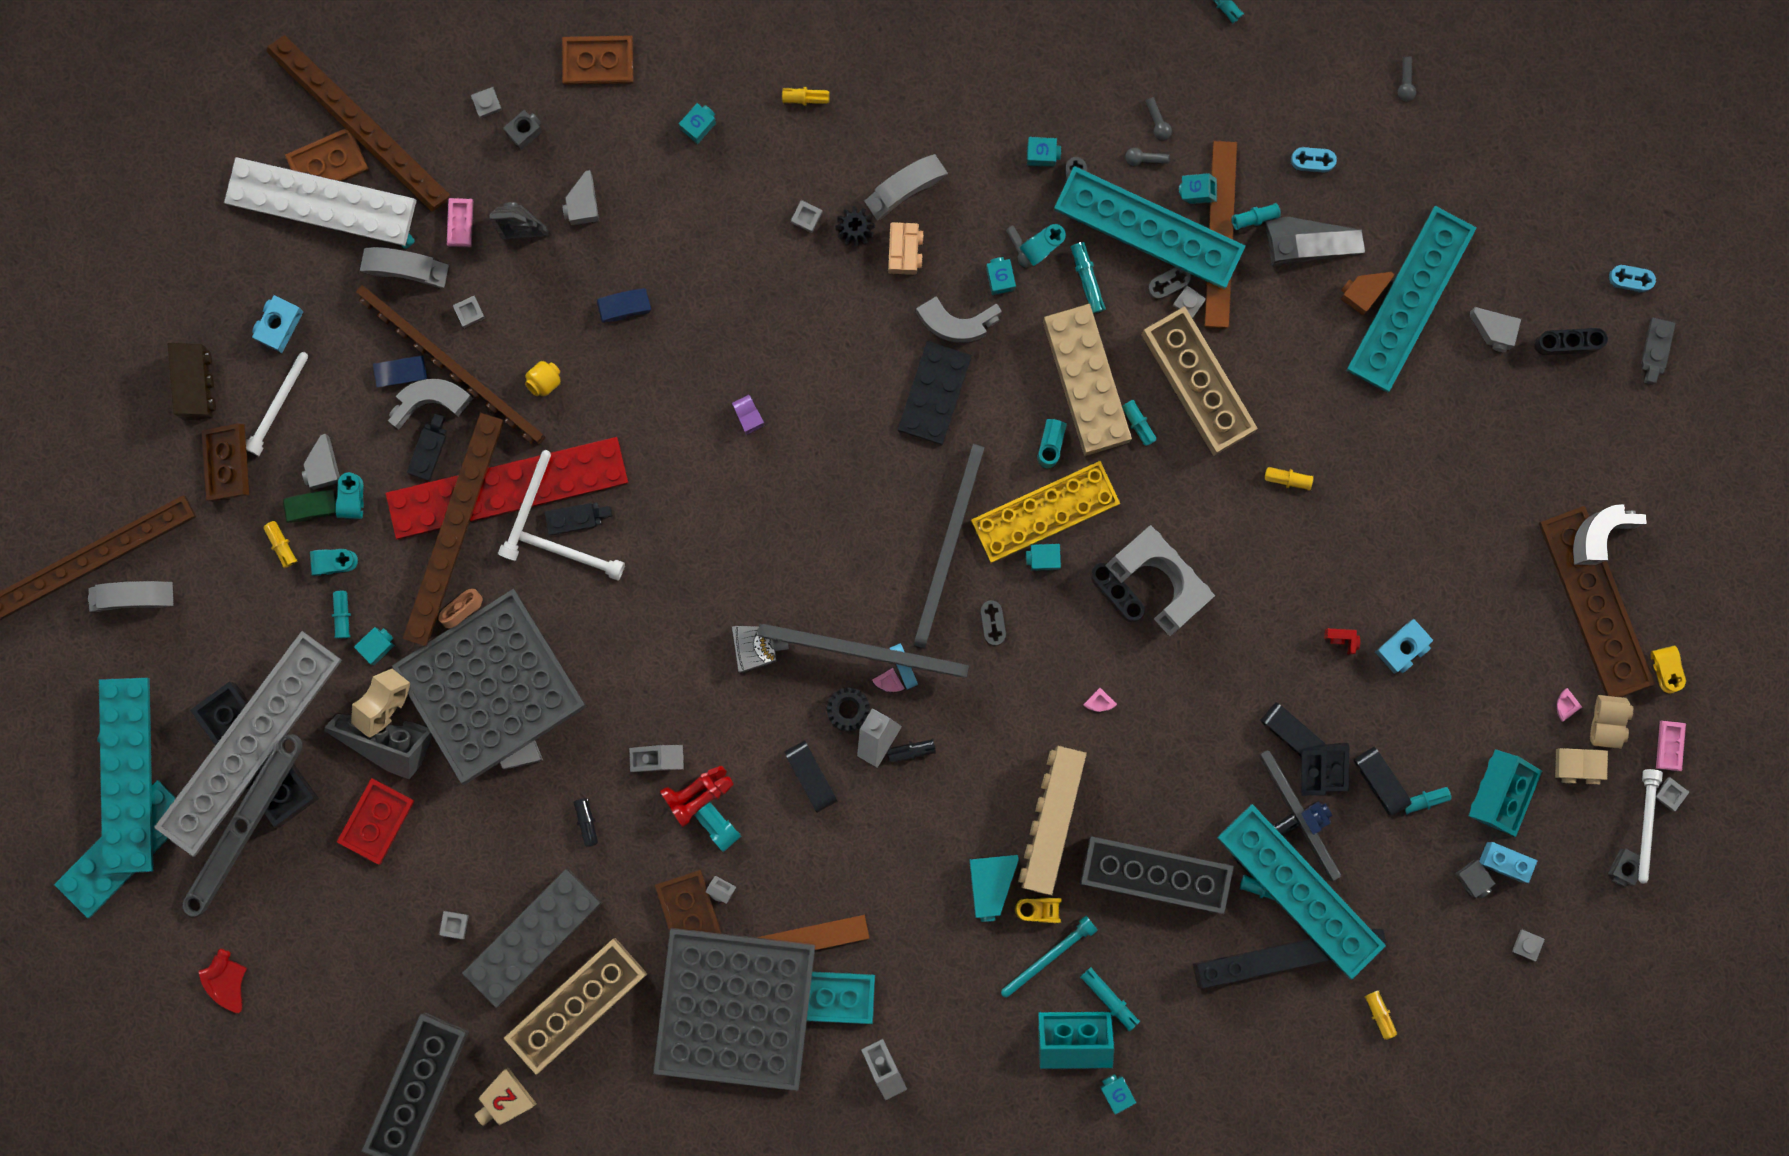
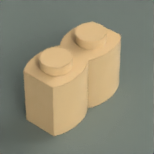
(1610, 721)
(1581, 764)

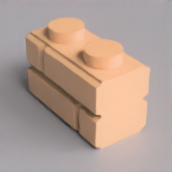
(904, 248)

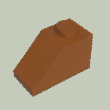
(1365, 290)

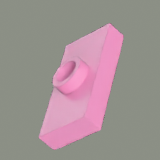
(460, 222)
(1670, 746)

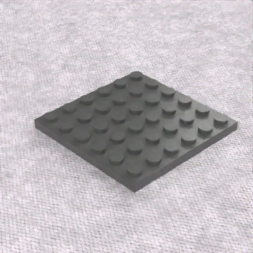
(489, 687)
(734, 1009)

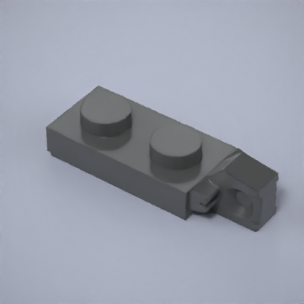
(1657, 348)

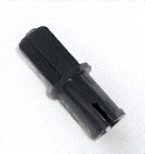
(911, 750)
(585, 821)

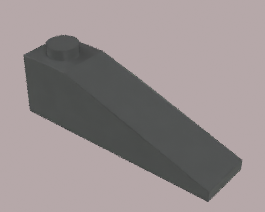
(516, 222)
(1305, 240)
(393, 748)

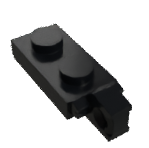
(428, 449)
(576, 518)

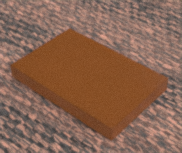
(597, 60)
(331, 157)

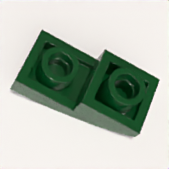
(309, 505)

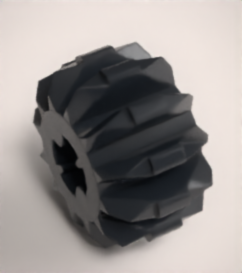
(863, 230)

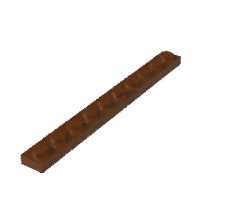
(358, 123)
(441, 359)
(453, 529)
(95, 555)

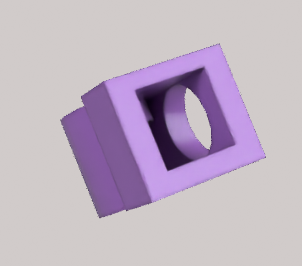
(748, 414)

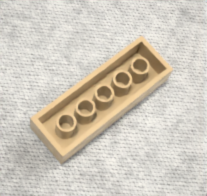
(1087, 379)
(1199, 381)
(1053, 819)
(575, 1006)

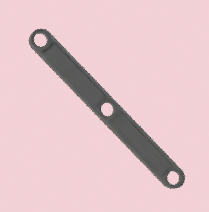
(948, 546)
(863, 650)
(251, 812)

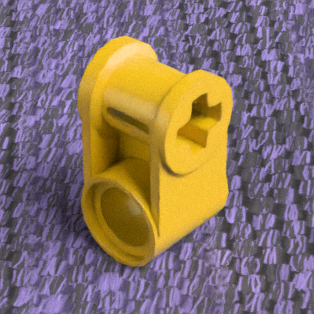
(1668, 666)
(1040, 910)

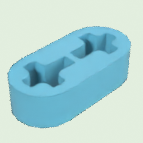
(1313, 153)
(1632, 284)
(905, 672)

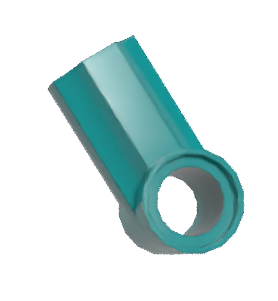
(1051, 441)
(721, 831)

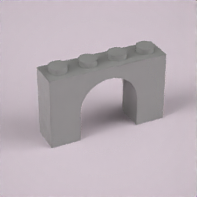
(1154, 551)

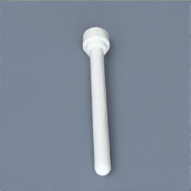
(255, 443)
(510, 547)
(612, 568)
(1651, 780)

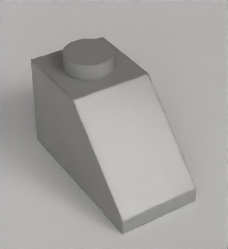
(581, 201)
(1496, 328)
(321, 465)
(876, 737)
(656, 758)
(884, 1069)

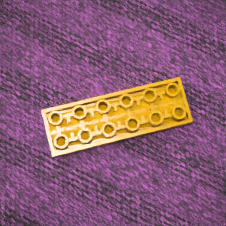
(1045, 512)

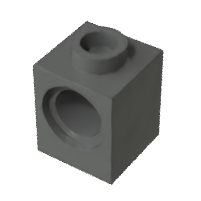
(523, 139)
(1615, 871)
(1475, 879)

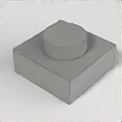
(486, 102)
(806, 216)
(1189, 299)
(468, 311)
(1671, 794)
(720, 890)
(454, 925)
(1528, 945)

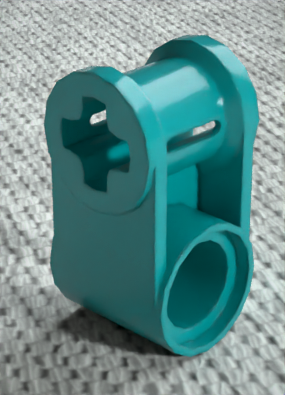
(1041, 245)
(349, 501)
(329, 561)

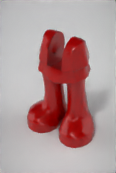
(712, 781)

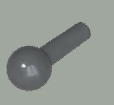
(1407, 91)
(1162, 129)
(1135, 157)
(1017, 241)

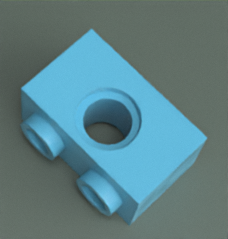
(279, 337)
(1415, 637)
(1507, 862)

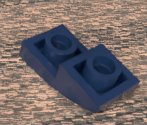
(623, 304)
(399, 371)
(1317, 816)

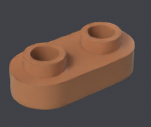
(460, 608)

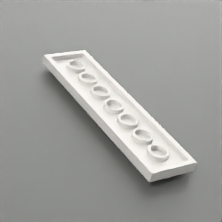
(320, 201)

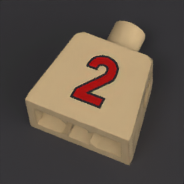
(504, 1099)

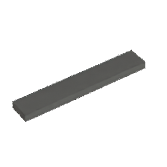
(1296, 809)

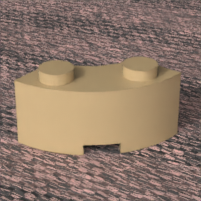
(383, 697)

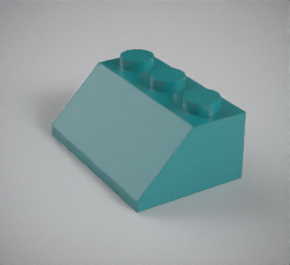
(1505, 792)
(1075, 1040)

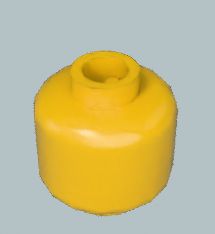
(542, 378)

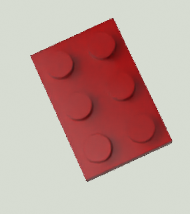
(375, 821)

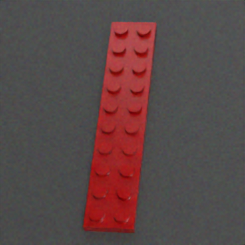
(567, 475)

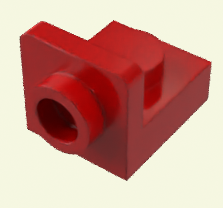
(1338, 636)

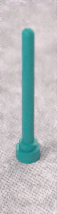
(1083, 929)

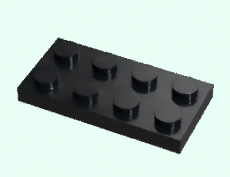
(934, 392)

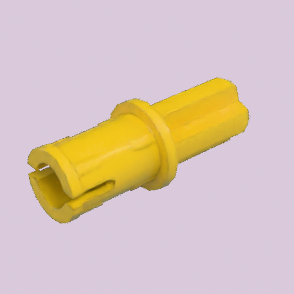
(804, 96)
(1288, 478)
(279, 544)
(1381, 1015)

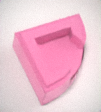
(888, 681)
(1099, 701)
(1567, 705)

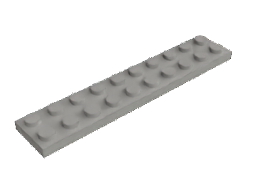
(248, 743)

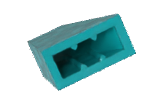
(991, 884)

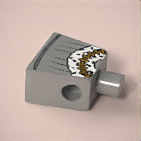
(754, 650)

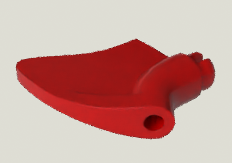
(223, 981)

